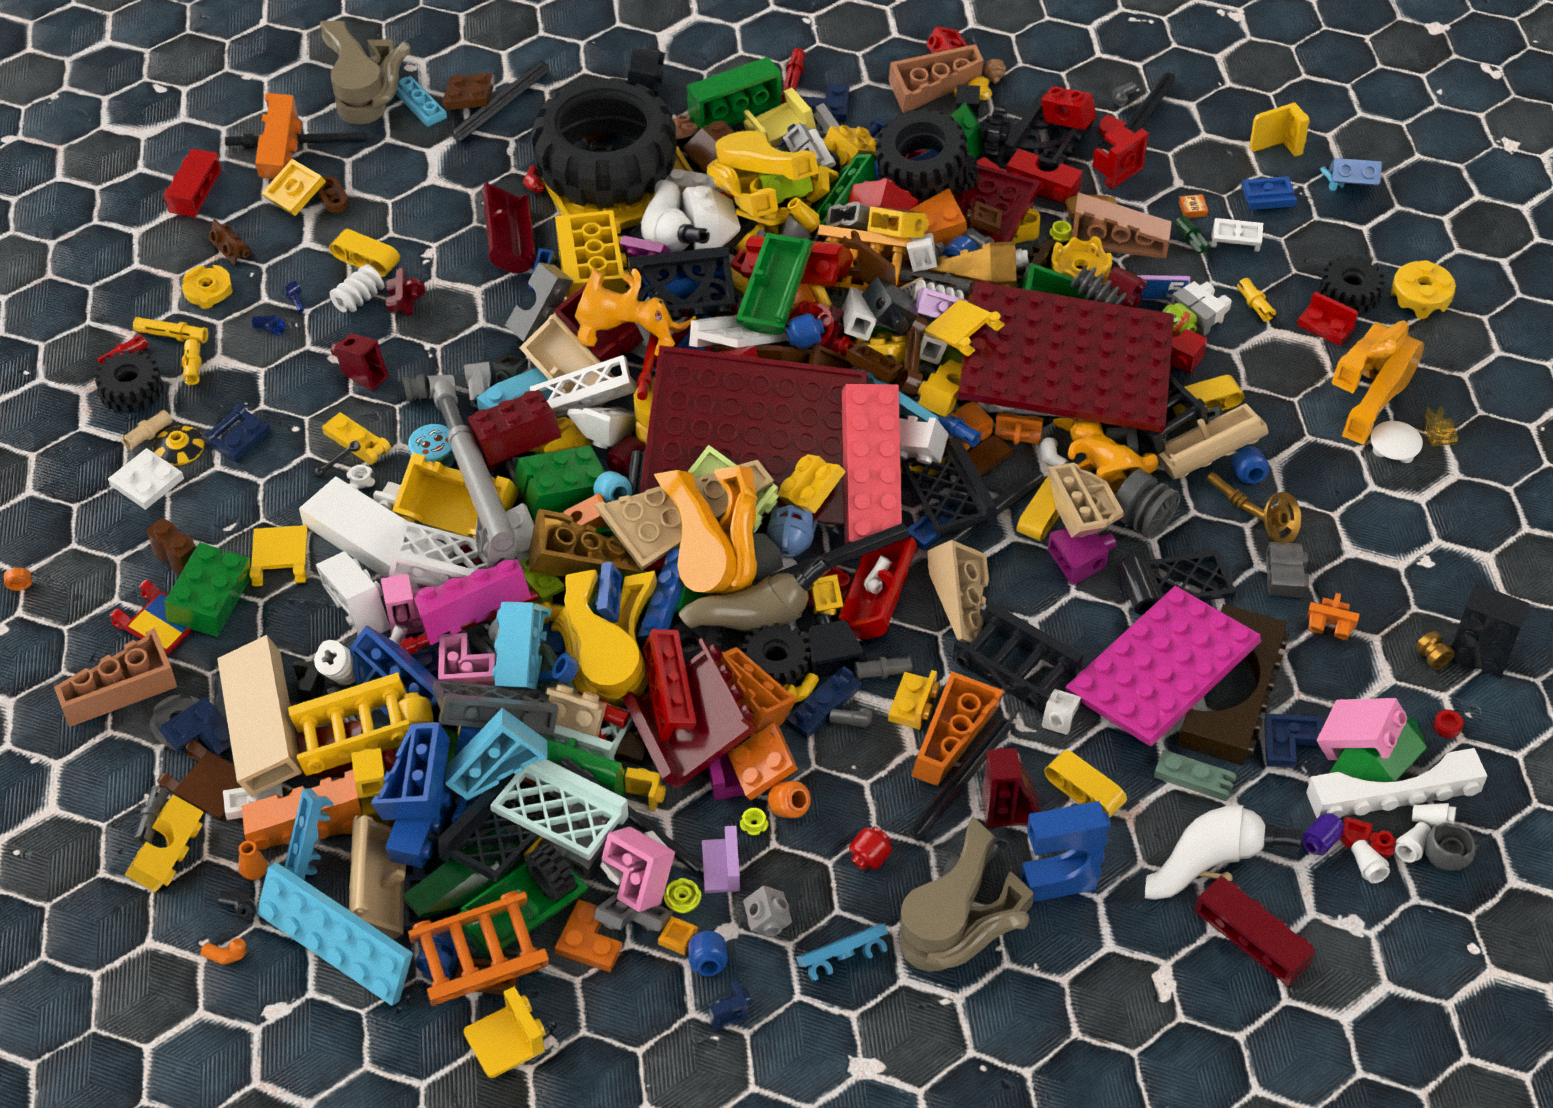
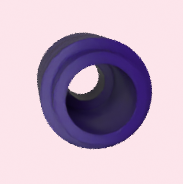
(1323, 834)

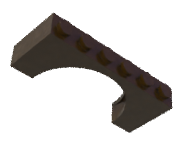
(1230, 731)

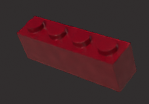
(1255, 930)

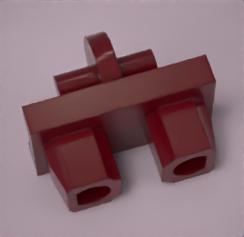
(403, 292)

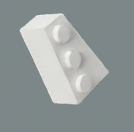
(922, 440)
(354, 591)

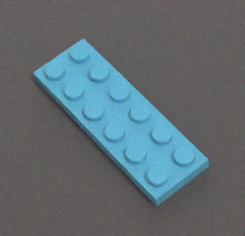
(334, 933)

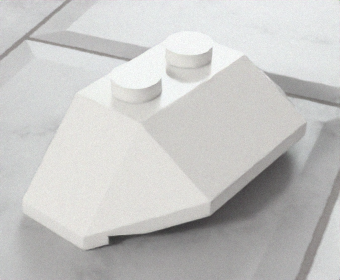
(711, 211)
(604, 425)

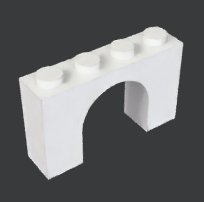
(860, 321)

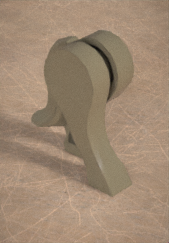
(357, 80)
(939, 920)

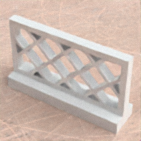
(728, 332)
(431, 571)

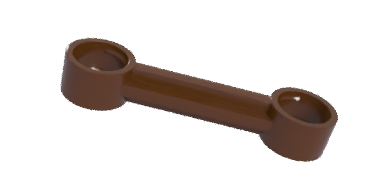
(910, 378)

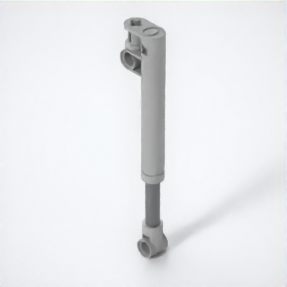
(493, 528)

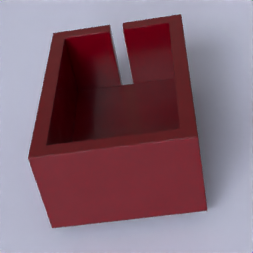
(609, 342)
(514, 427)

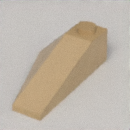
(959, 580)

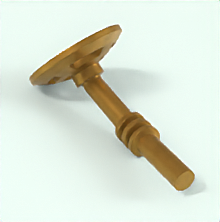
(1275, 518)

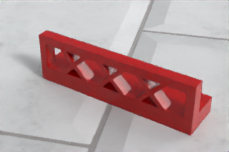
(668, 682)

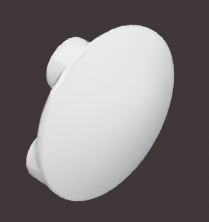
(1396, 441)

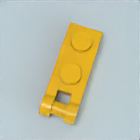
(345, 430)

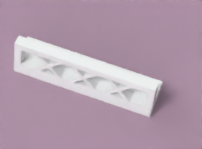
(591, 395)

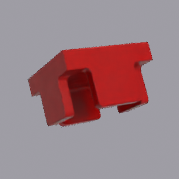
(1124, 158)

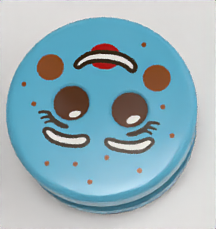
(433, 443)

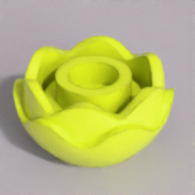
(680, 888)

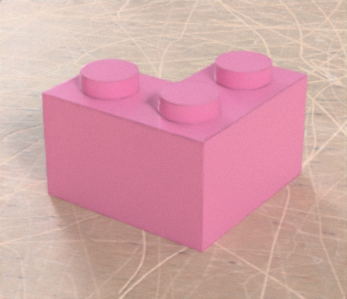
(401, 604)
(459, 665)
(644, 866)

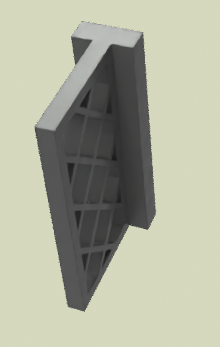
(477, 704)

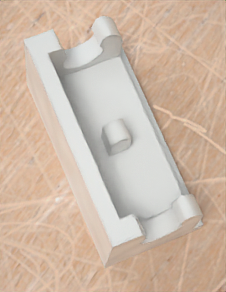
(1237, 233)

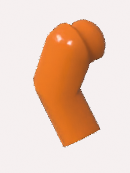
(232, 953)

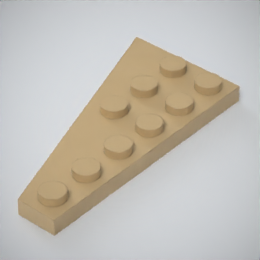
(651, 522)

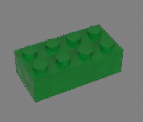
(731, 93)

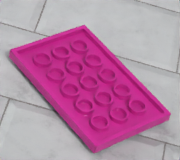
(1163, 665)

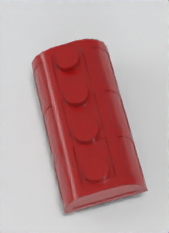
(869, 612)

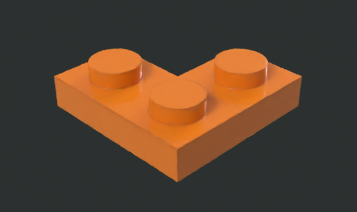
(583, 944)

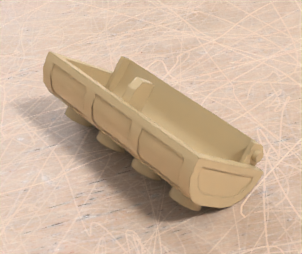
(559, 352)
(1211, 441)
(375, 881)

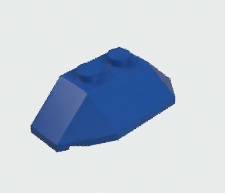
(379, 656)

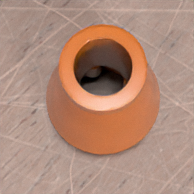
(251, 861)

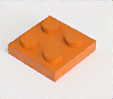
(762, 761)

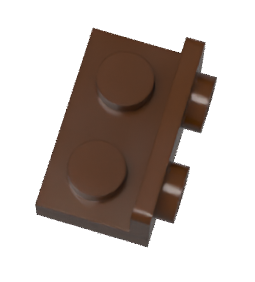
(874, 362)

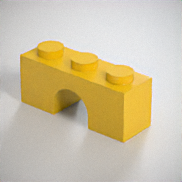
(941, 389)
(368, 777)
(154, 865)

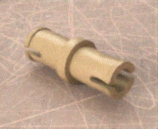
(146, 430)

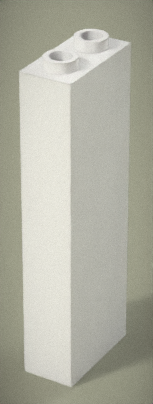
(358, 526)

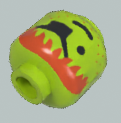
(1183, 318)

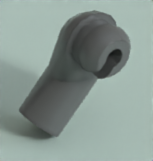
(1120, 93)
(855, 718)

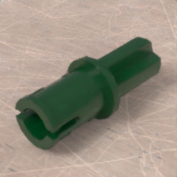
(1192, 234)

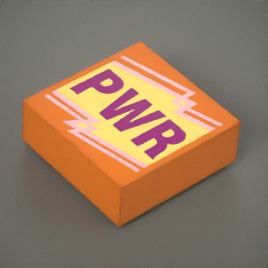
(1193, 206)

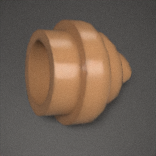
(994, 70)

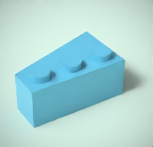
(519, 644)
(494, 753)

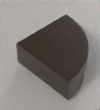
(631, 749)

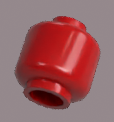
(870, 848)

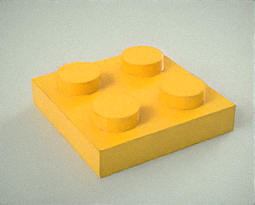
(293, 187)

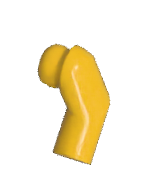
(807, 687)

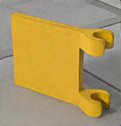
(960, 323)
(279, 549)

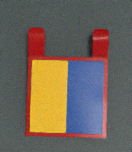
(151, 616)

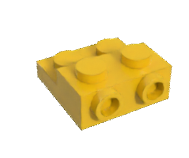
(810, 483)

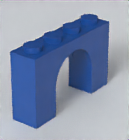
(1077, 871)

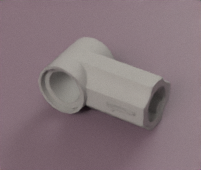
(477, 379)

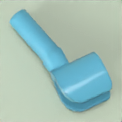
(1332, 185)

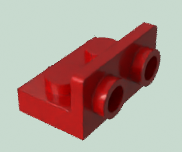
(945, 39)
(1328, 319)

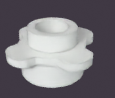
(360, 477)

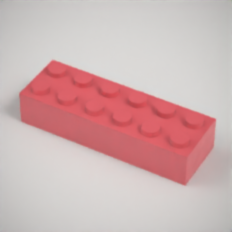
(870, 459)

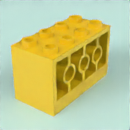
(591, 242)

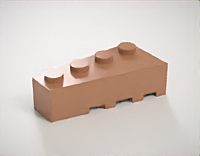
(933, 75)
(117, 681)

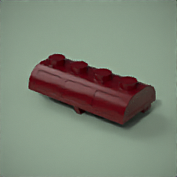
(508, 229)

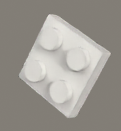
(145, 478)

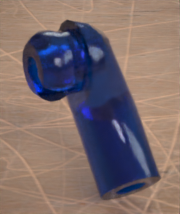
(270, 322)

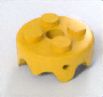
(1082, 254)
(1419, 297)
(886, 344)

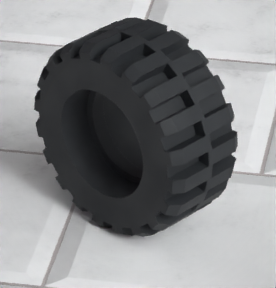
(923, 131)

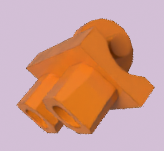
(1018, 427)
(1334, 613)

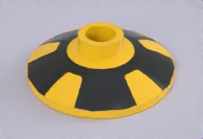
(179, 445)

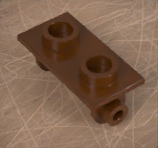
(227, 242)

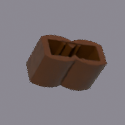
(170, 544)

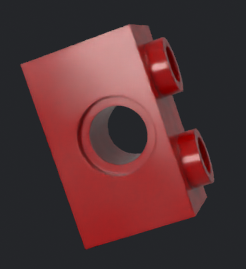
(1068, 108)

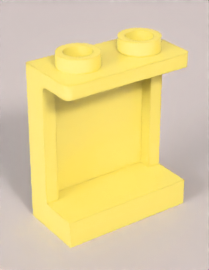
(777, 120)

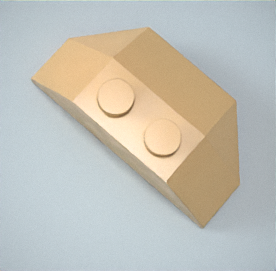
(1083, 500)

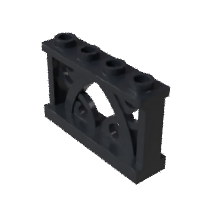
(1061, 148)
(705, 259)

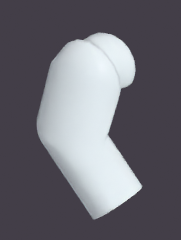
(1049, 452)

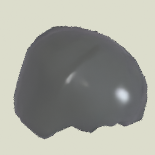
(1450, 847)

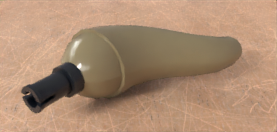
(768, 602)

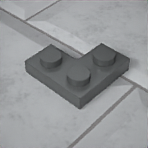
(617, 915)

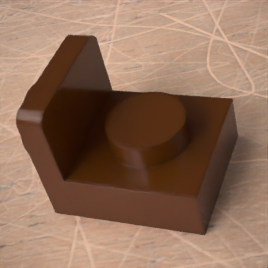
(983, 217)

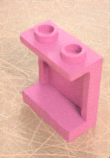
(1362, 725)

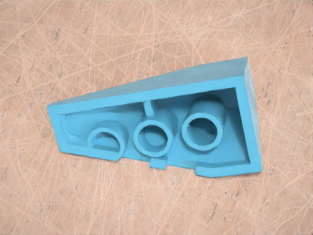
(512, 389)

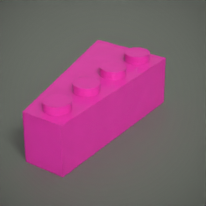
(470, 598)

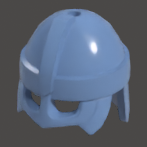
(789, 533)

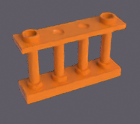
(501, 968)

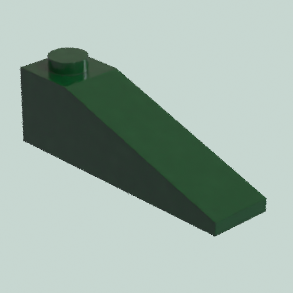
(455, 883)

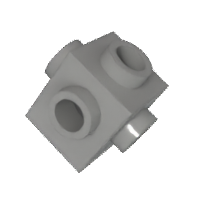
(767, 911)

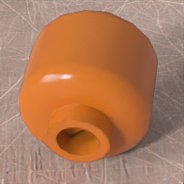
(789, 799)

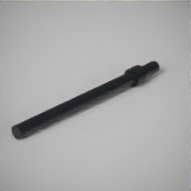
(250, 140)
(638, 820)

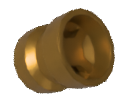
(1435, 650)

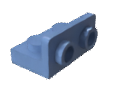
(1356, 171)

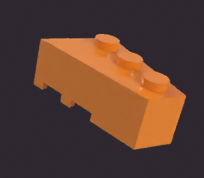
(279, 135)
(762, 693)

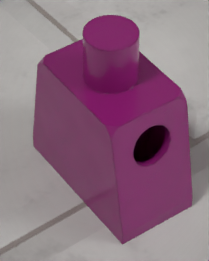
(1080, 555)

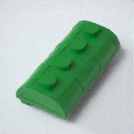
(774, 283)
(607, 771)
(534, 913)

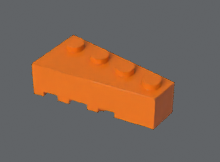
(944, 219)
(958, 719)
(272, 819)

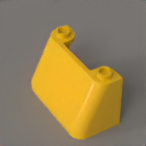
(440, 498)

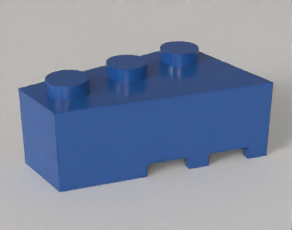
(414, 839)

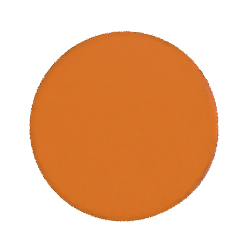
(17, 579)

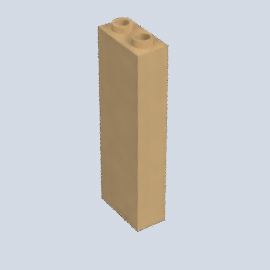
(259, 716)

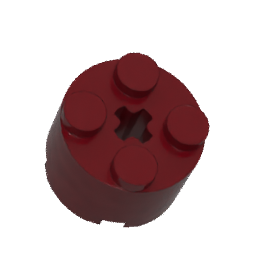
(1129, 284)

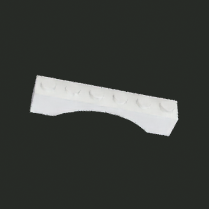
(1343, 795)

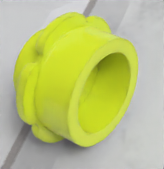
(1061, 231)
(754, 815)

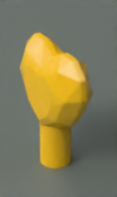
(985, 92)

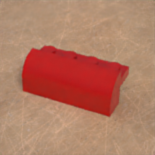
(823, 267)

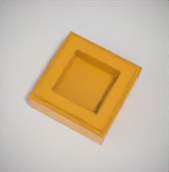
(677, 935)

